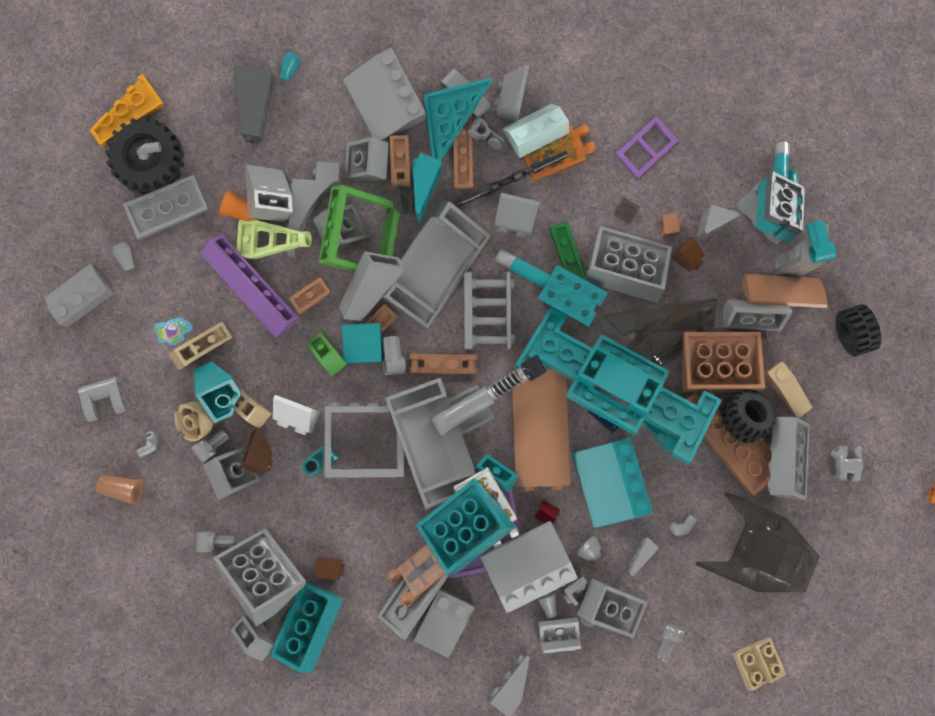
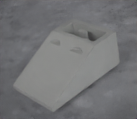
(267, 194)

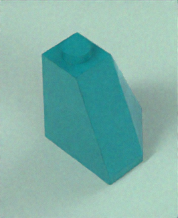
(216, 391)

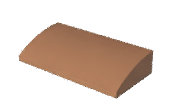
(784, 290)

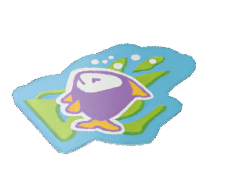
(172, 330)

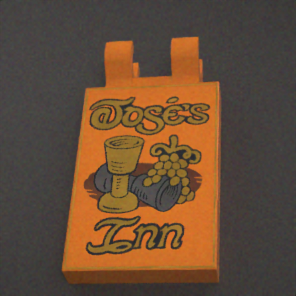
(570, 143)

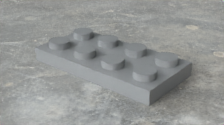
(166, 207)
(402, 618)

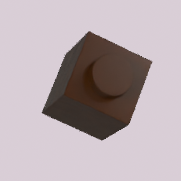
(329, 568)

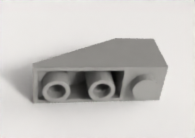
(510, 692)

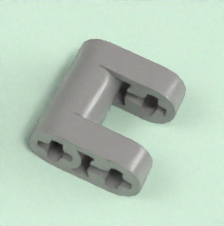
(99, 390)

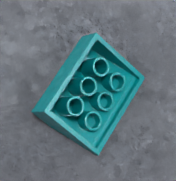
(612, 482)
(464, 527)

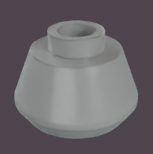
(589, 549)

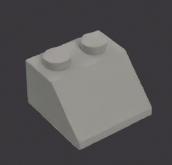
(366, 160)
(351, 229)
(227, 475)

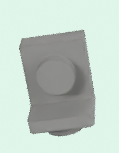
(574, 586)

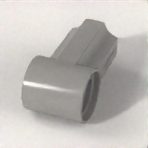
(393, 361)

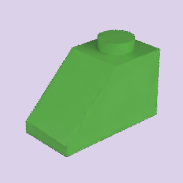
(326, 354)

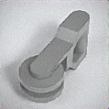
(495, 141)

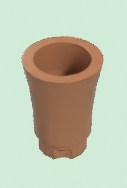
(120, 488)

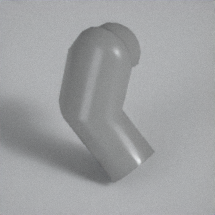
(147, 148)
(151, 444)
(685, 528)

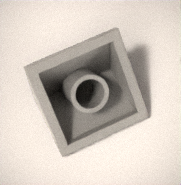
(714, 219)

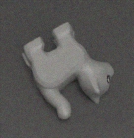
(843, 465)

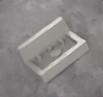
(559, 635)

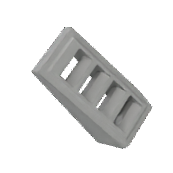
(643, 554)

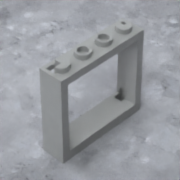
(357, 473)

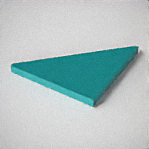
(449, 111)

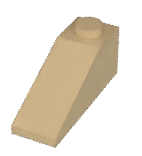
(200, 345)
(787, 389)
(251, 410)

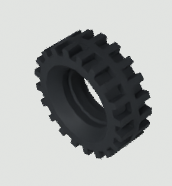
(158, 176)

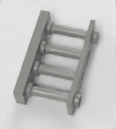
(471, 320)

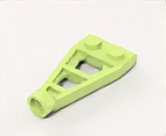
(248, 239)

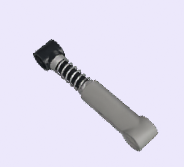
(487, 396)

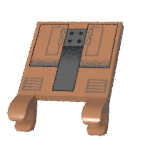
(418, 572)

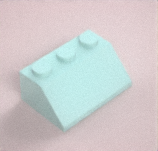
(537, 130)

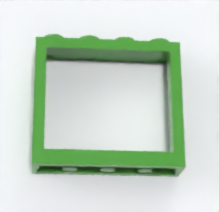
(334, 222)

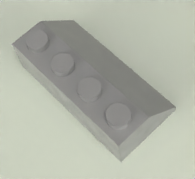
(796, 259)
(789, 458)

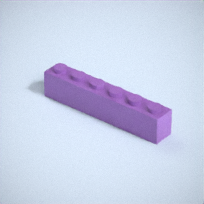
(249, 285)

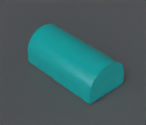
(504, 477)

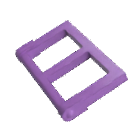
(660, 125)

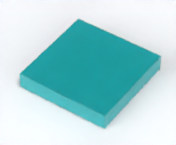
(362, 343)

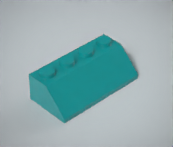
(306, 628)

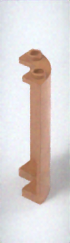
(541, 432)

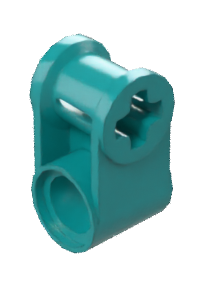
(317, 457)

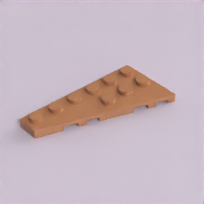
(745, 460)

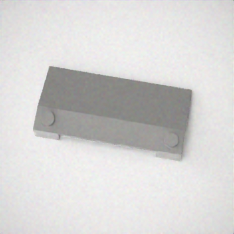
(436, 263)
(434, 459)

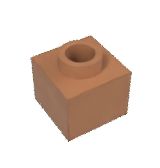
(670, 225)

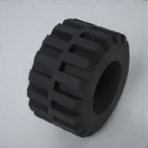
(858, 330)
(754, 406)

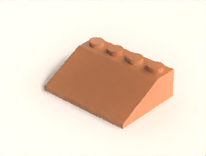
(722, 362)

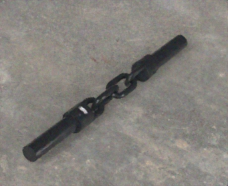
(536, 167)

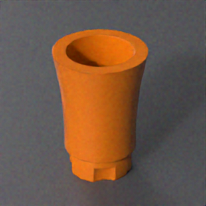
(235, 207)

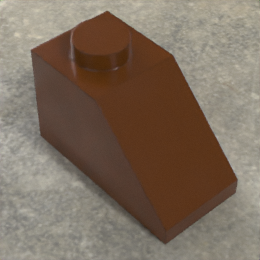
(689, 255)
(257, 454)

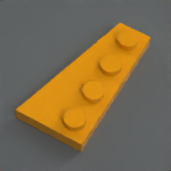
(138, 102)

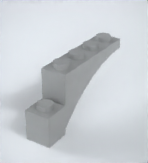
(309, 193)

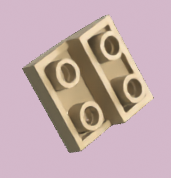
(759, 664)

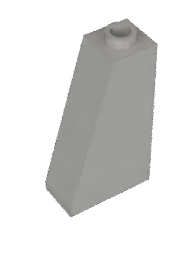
(369, 283)

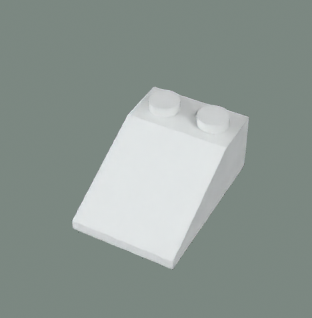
(294, 414)

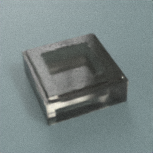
(626, 210)

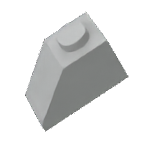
(252, 639)

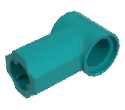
(820, 246)

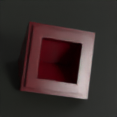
(546, 512)

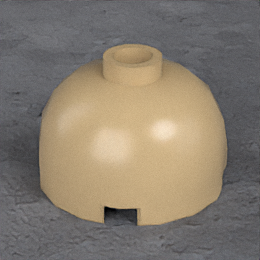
(193, 421)

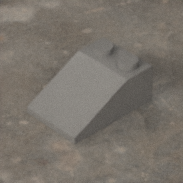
(512, 93)
(515, 215)
(617, 609)
(444, 622)

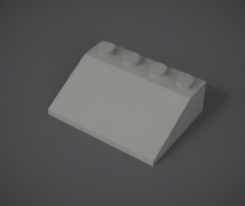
(385, 96)
(629, 264)
(528, 566)
(259, 575)

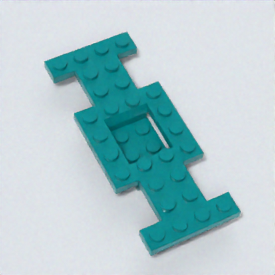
(626, 377)

